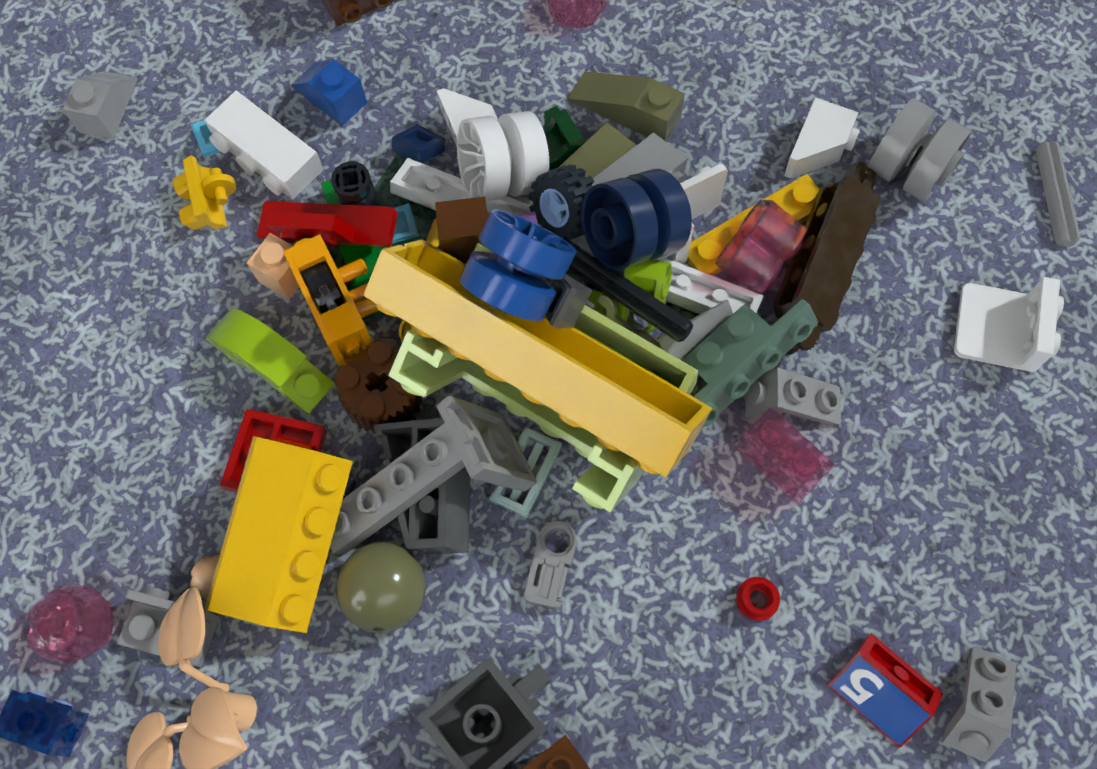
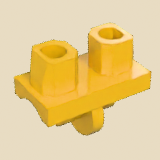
(207, 192)

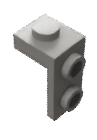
(794, 395)
(987, 706)

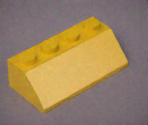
(278, 535)

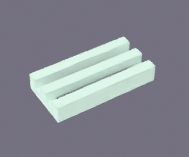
(541, 440)

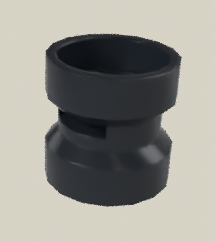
(353, 184)

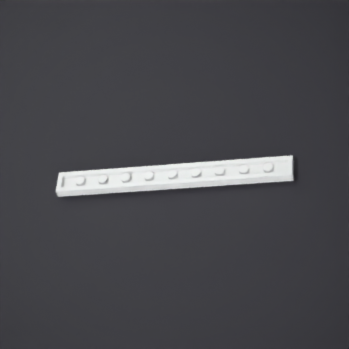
(688, 286)

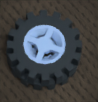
(559, 200)

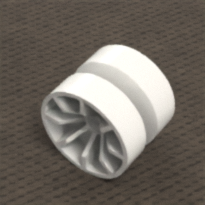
(501, 154)

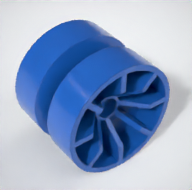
(514, 273)

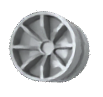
(927, 155)

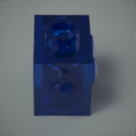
(41, 723)

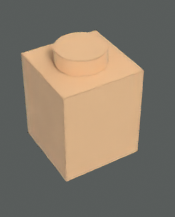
(272, 267)

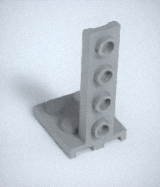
(467, 439)

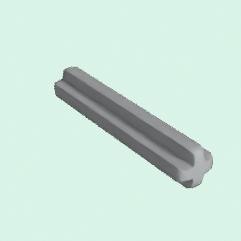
(1057, 194)

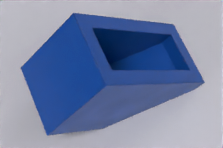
(332, 90)

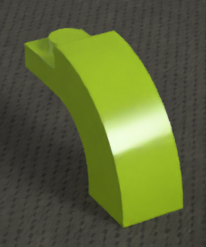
(271, 358)

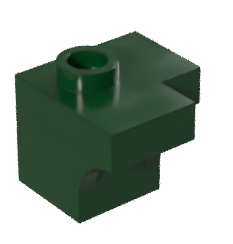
(561, 136)

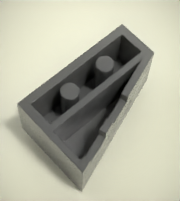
(440, 518)

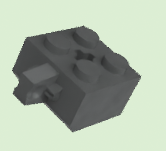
(487, 694)

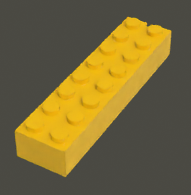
(550, 365)

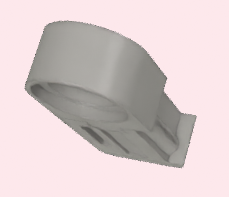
(549, 569)

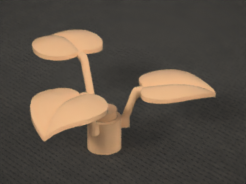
(216, 716)

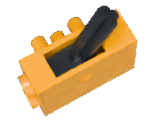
(333, 307)

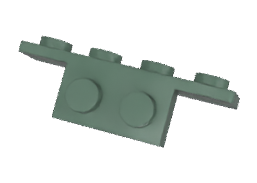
(744, 351)

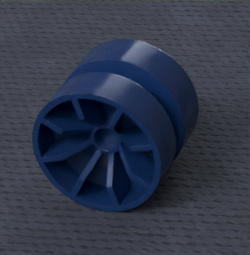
(636, 218)

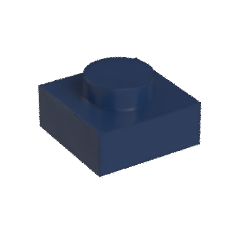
(418, 144)

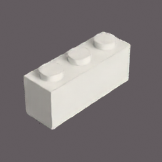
(263, 146)

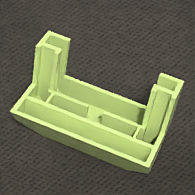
(427, 366)

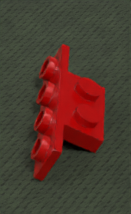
(334, 223)

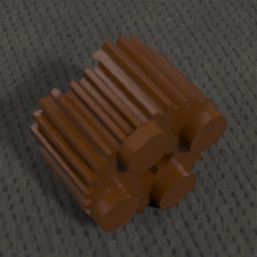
(359, 387)

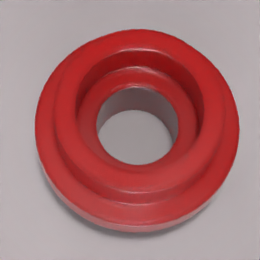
(761, 585)

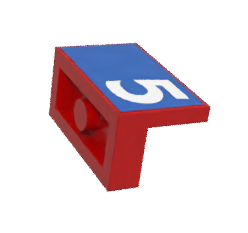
(886, 691)

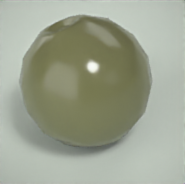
(381, 587)

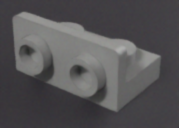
(146, 617)

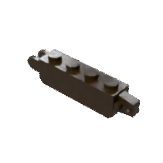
(830, 250)

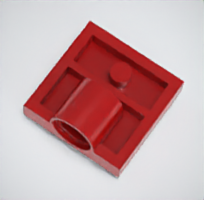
(272, 428)

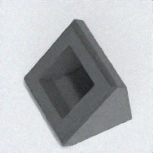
(567, 303)

